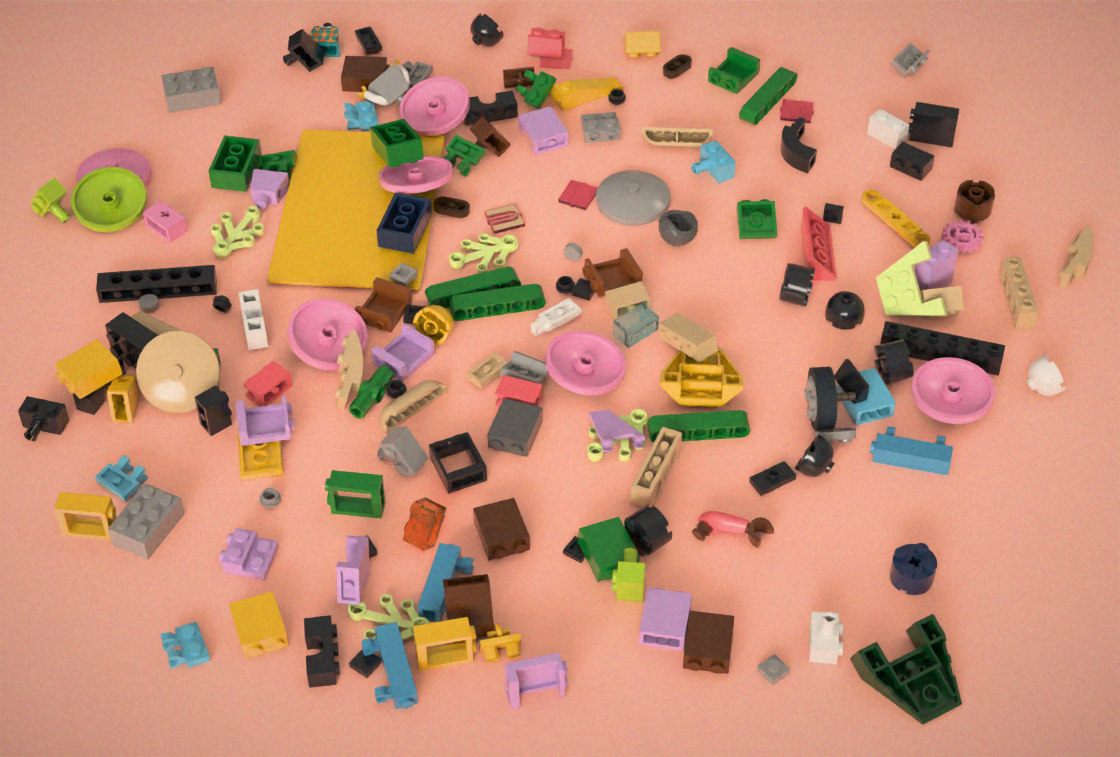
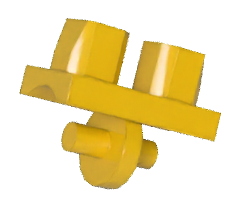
(491, 646)

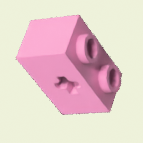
(165, 221)

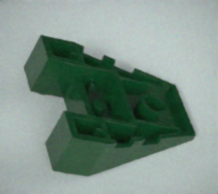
(917, 681)

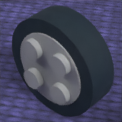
(823, 397)

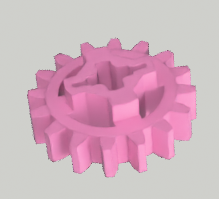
(963, 236)

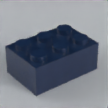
(404, 223)

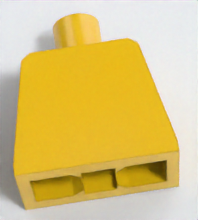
(123, 391)

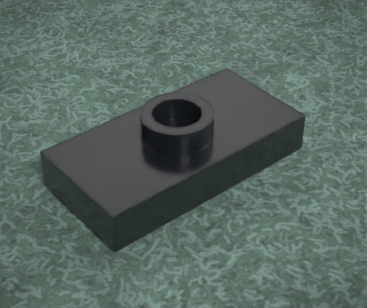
(368, 40)
(772, 478)

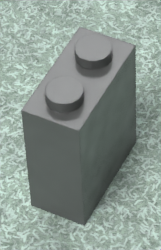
(515, 427)

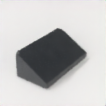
(852, 381)

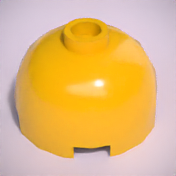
(435, 323)

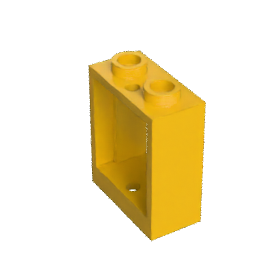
(85, 504)
(442, 633)

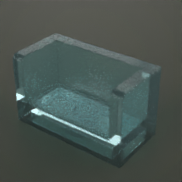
(635, 325)

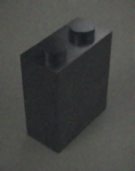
(933, 124)

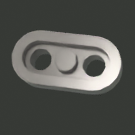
(843, 434)

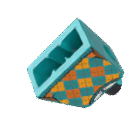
(327, 38)

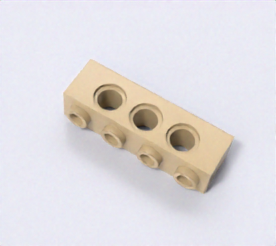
(1018, 293)
(656, 467)

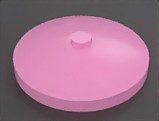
(435, 105)
(116, 157)
(418, 176)
(319, 330)
(585, 363)
(953, 390)

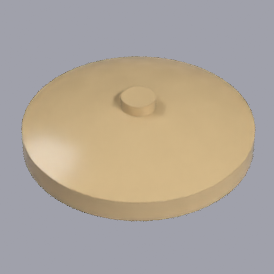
(176, 370)

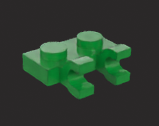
(539, 91)
(465, 150)
(280, 160)

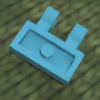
(365, 112)
(118, 482)
(192, 646)

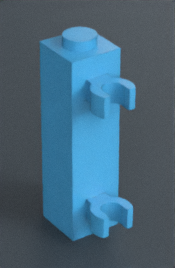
(912, 453)
(444, 566)
(395, 664)

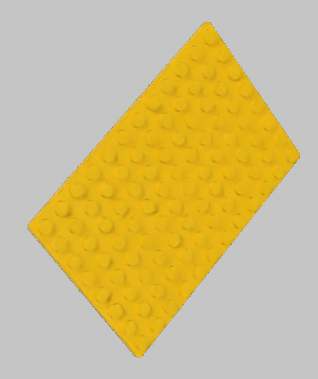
(334, 214)

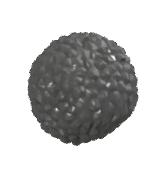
(678, 227)

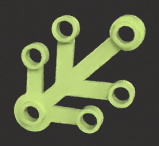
(505, 245)
(222, 248)
(637, 419)
(386, 619)

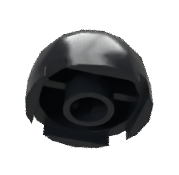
(485, 31)
(845, 310)
(816, 458)

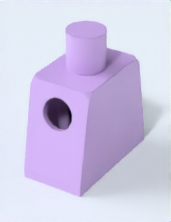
(268, 187)

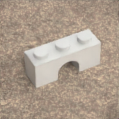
(253, 319)

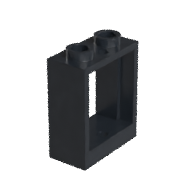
(462, 477)

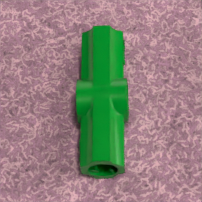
(371, 392)

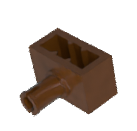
(489, 137)

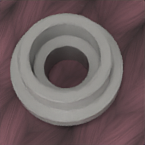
(270, 498)

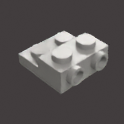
(600, 127)

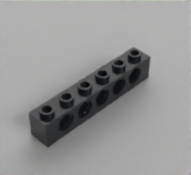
(160, 282)
(931, 345)

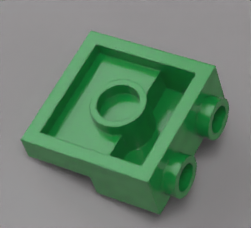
(756, 219)

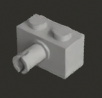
(403, 451)

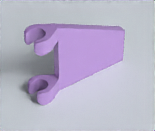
(612, 427)

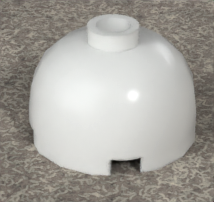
(1045, 377)

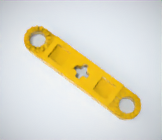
(887, 211)

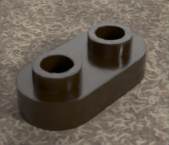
(677, 66)
(451, 207)

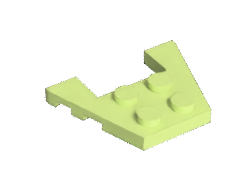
(901, 290)

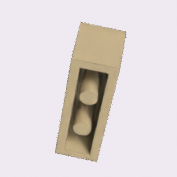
(688, 337)

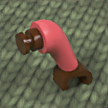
(717, 521)

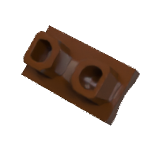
(516, 77)

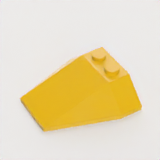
(701, 383)

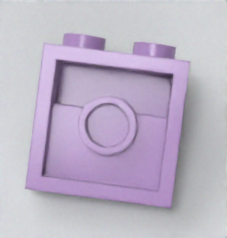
(248, 554)

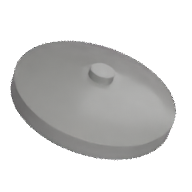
(633, 197)

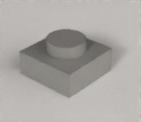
(403, 274)
(773, 669)

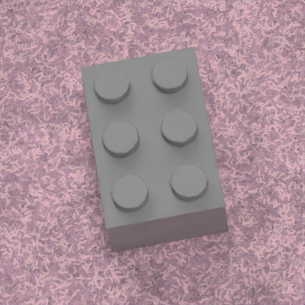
(191, 89)
(146, 521)

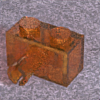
(424, 523)

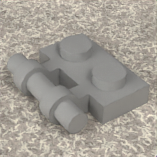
(418, 72)

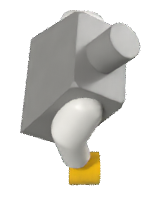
(388, 87)

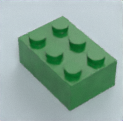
(397, 143)
(234, 163)

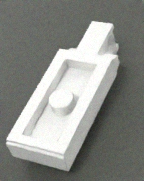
(555, 317)

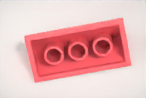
(817, 246)

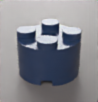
(913, 568)

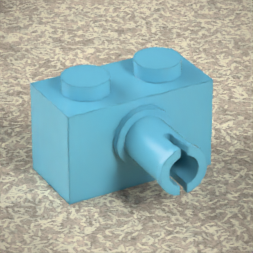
(715, 161)

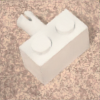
(824, 637)

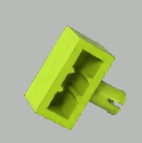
(48, 200)
(629, 577)

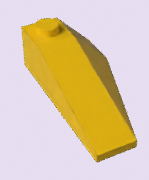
(581, 91)

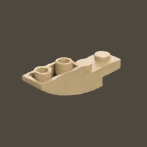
(1079, 257)
(351, 368)

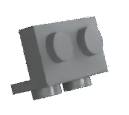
(908, 60)
(525, 368)

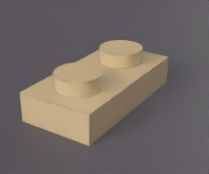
(486, 370)

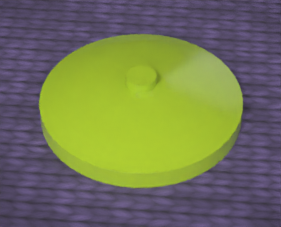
(109, 199)

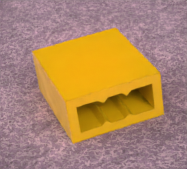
(88, 369)
(258, 625)

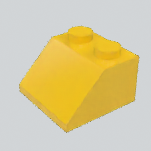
(642, 43)

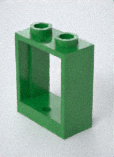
(356, 483)

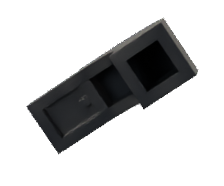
(793, 151)

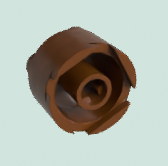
(974, 200)

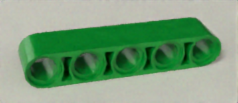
(768, 96)
(495, 279)
(497, 302)
(702, 425)

